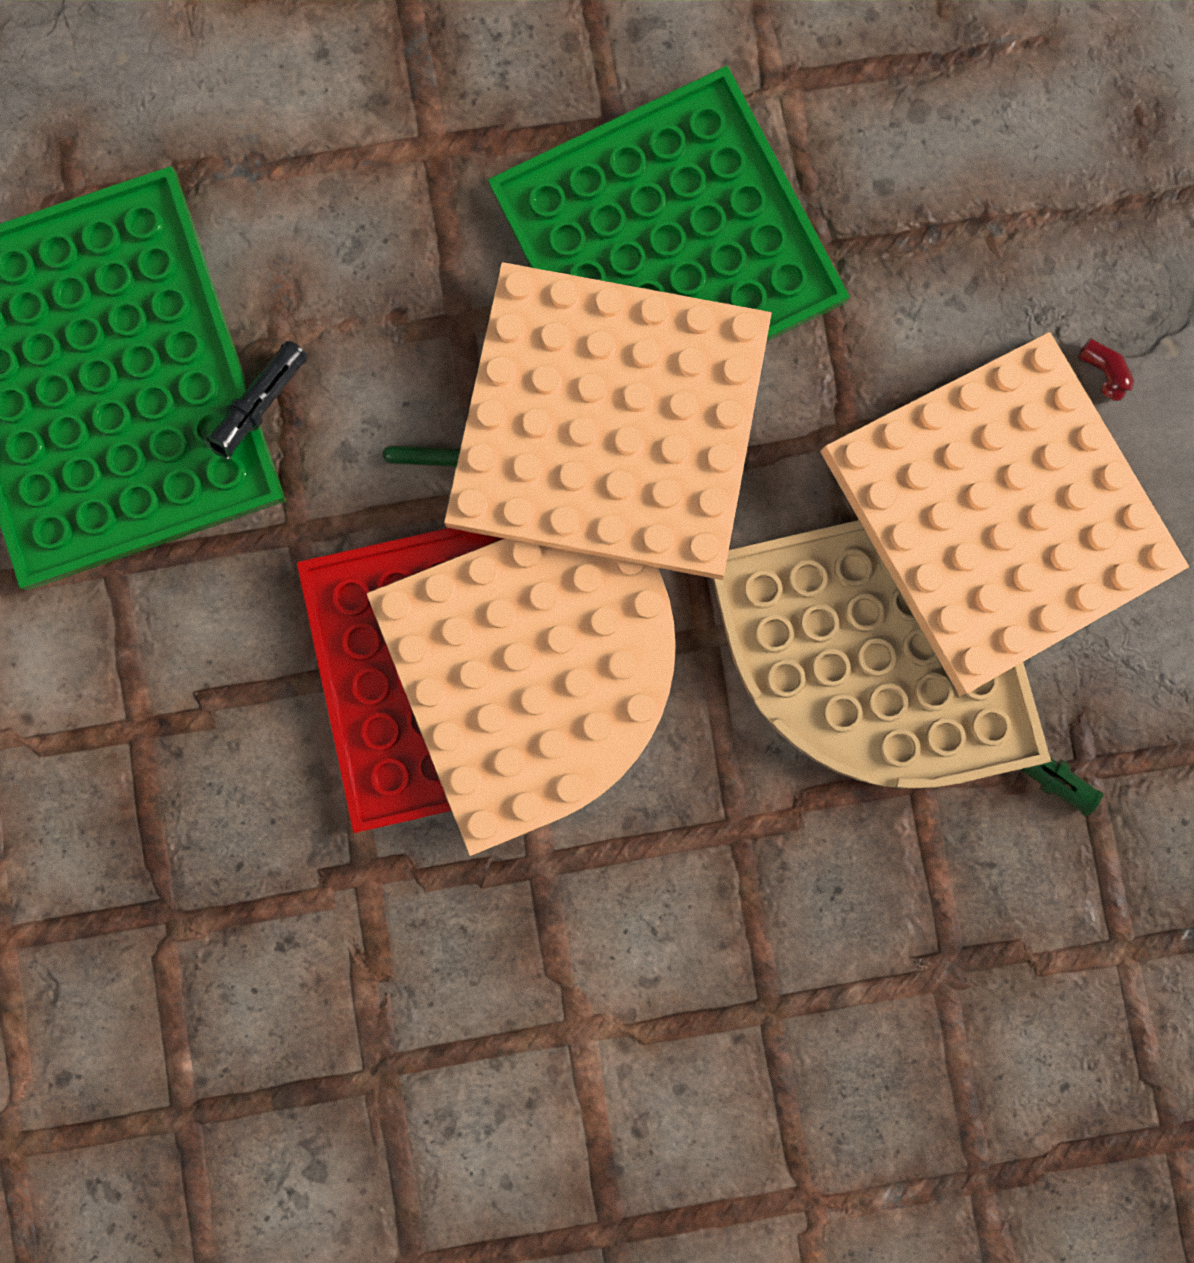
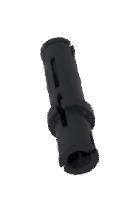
(246, 413)

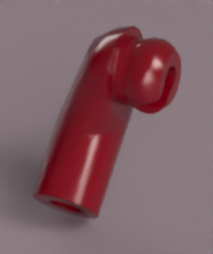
(1112, 365)

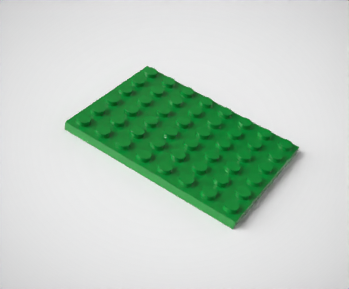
(115, 383)

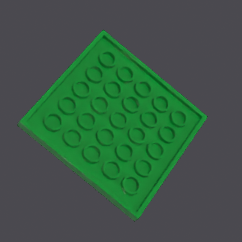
(676, 205)

